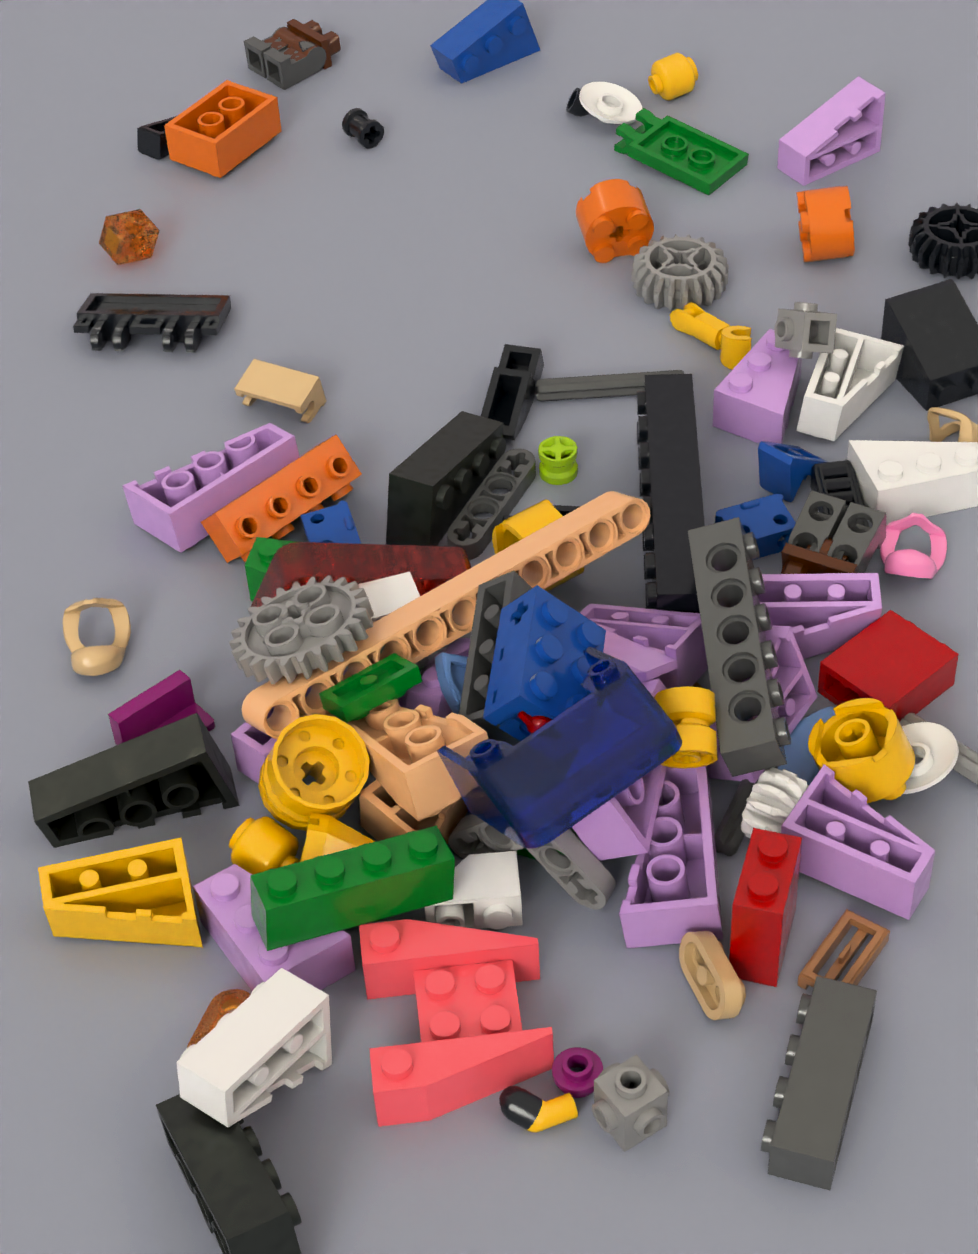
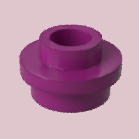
(576, 1083)

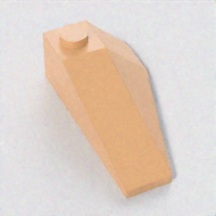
(405, 753)

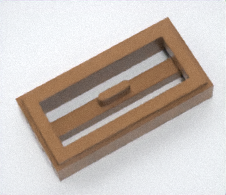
(866, 927)

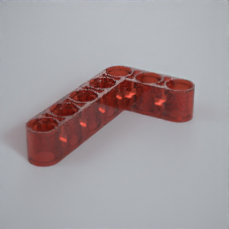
(361, 563)

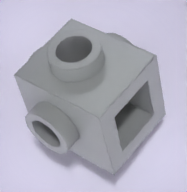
(805, 330)
(630, 1101)

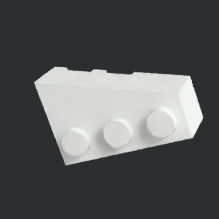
(915, 476)

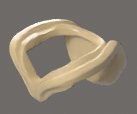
(967, 429)
(96, 659)

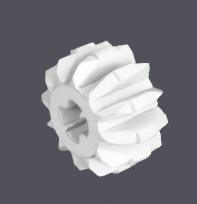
(772, 800)

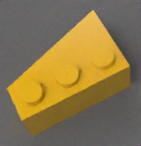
(124, 896)

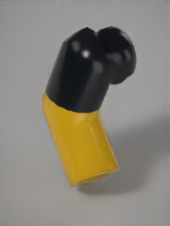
(534, 1113)

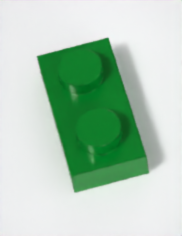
(370, 688)

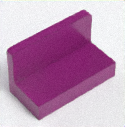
(157, 707)

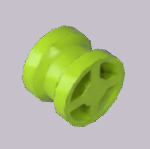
(558, 460)

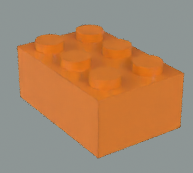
(223, 128)

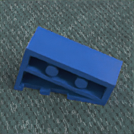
(486, 40)

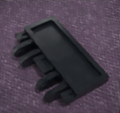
(182, 316)

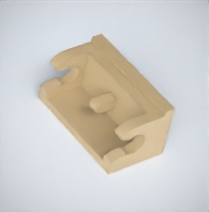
(282, 387)

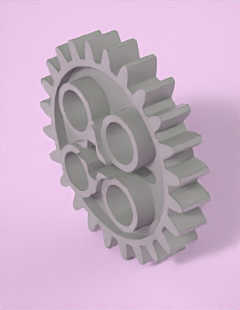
(301, 629)

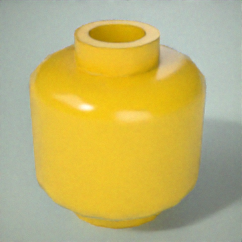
(673, 76)
(263, 845)

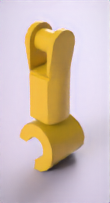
(731, 340)

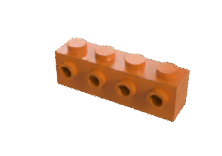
(282, 499)

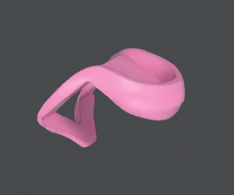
(910, 561)

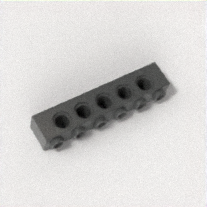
(729, 614)

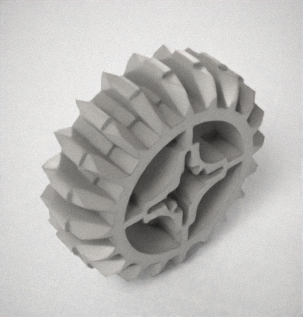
(679, 272)

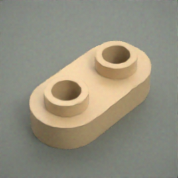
(711, 975)

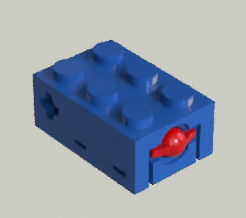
(538, 662)

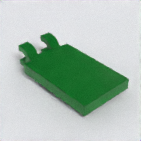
(680, 151)

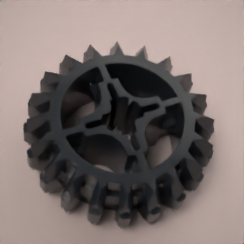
(946, 240)

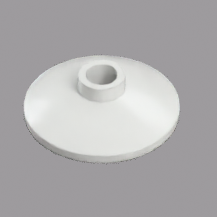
(609, 102)
(934, 754)

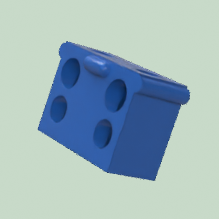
(766, 519)
(331, 525)

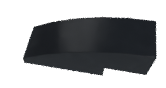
(513, 388)

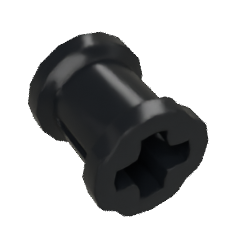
(366, 131)

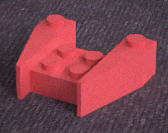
(465, 1016)

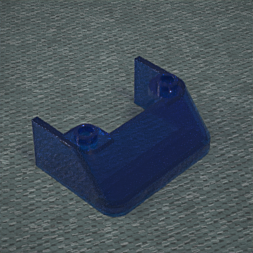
(570, 762)

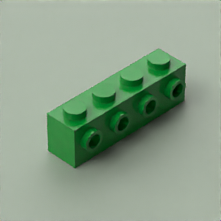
(352, 887)

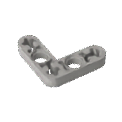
(577, 873)

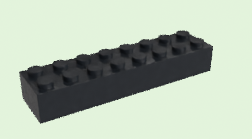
(670, 488)

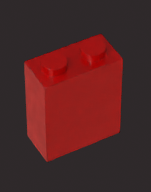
(891, 664)
(764, 906)

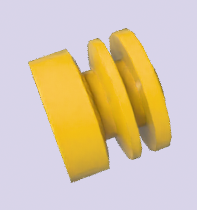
(318, 748)

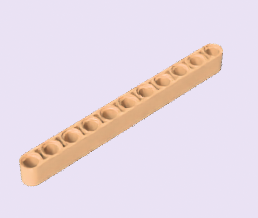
(538, 559)

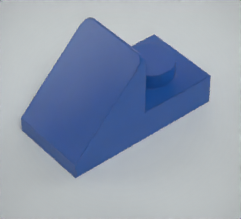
(784, 468)

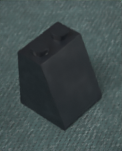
(938, 343)

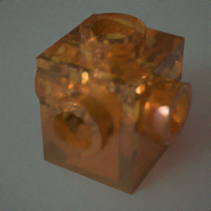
(129, 236)

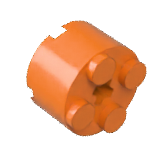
(614, 220)
(825, 223)

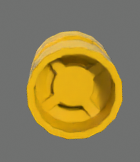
(693, 714)

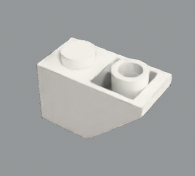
(483, 893)

